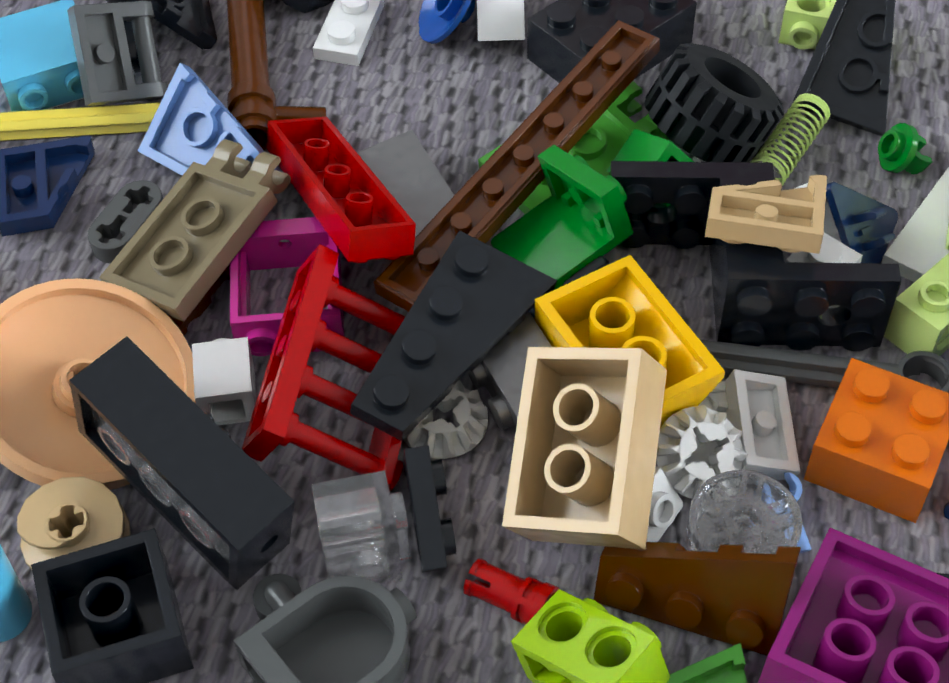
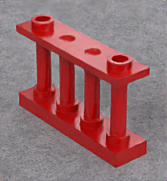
(290, 376)

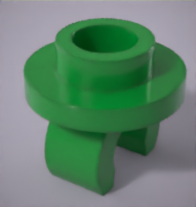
(900, 150)

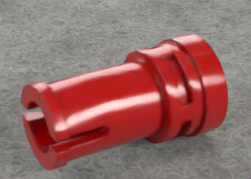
(507, 591)

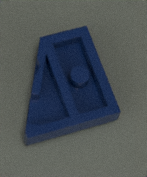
(40, 182)

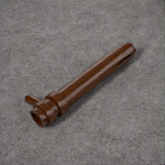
(250, 94)

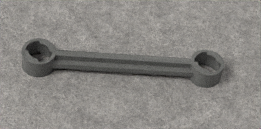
(818, 368)

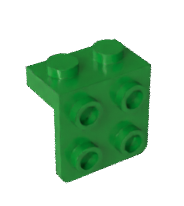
(574, 224)

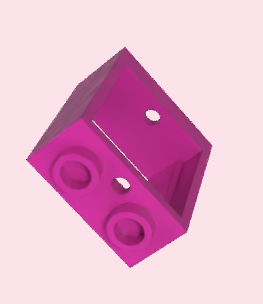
(267, 251)

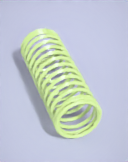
(763, 155)

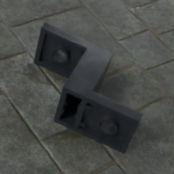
(753, 288)

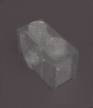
(362, 527)

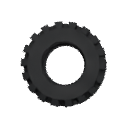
(713, 105)

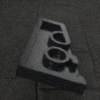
(854, 64)

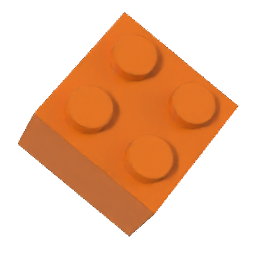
(881, 440)

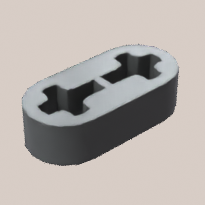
(120, 217)

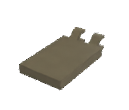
(198, 229)

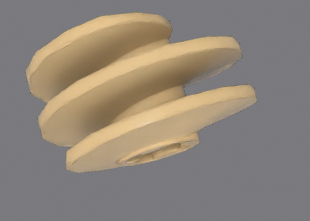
(69, 518)

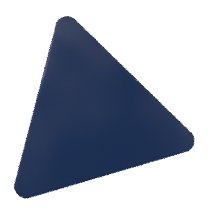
(861, 222)

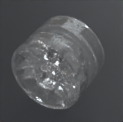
(745, 511)

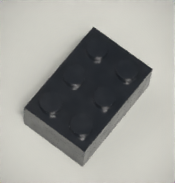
(571, 28)

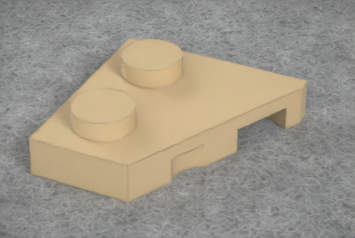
(769, 215)

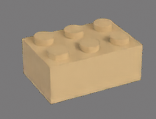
(586, 446)

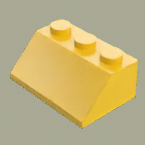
(627, 310)

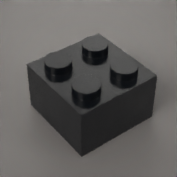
(112, 613)

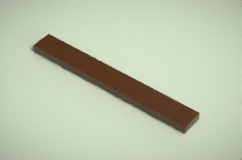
(514, 167)

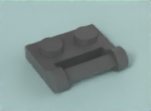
(105, 55)

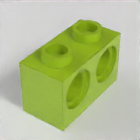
(585, 644)

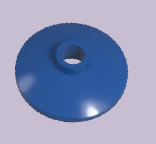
(442, 17)

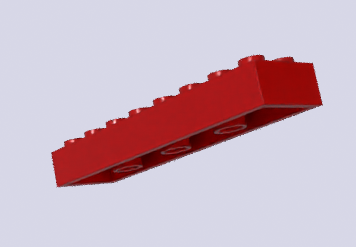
(341, 190)

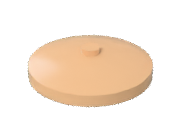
(50, 338)

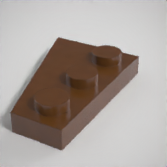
(709, 593)

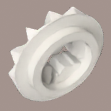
(444, 438)
(678, 442)

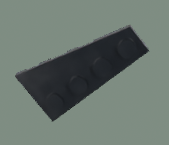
(450, 328)

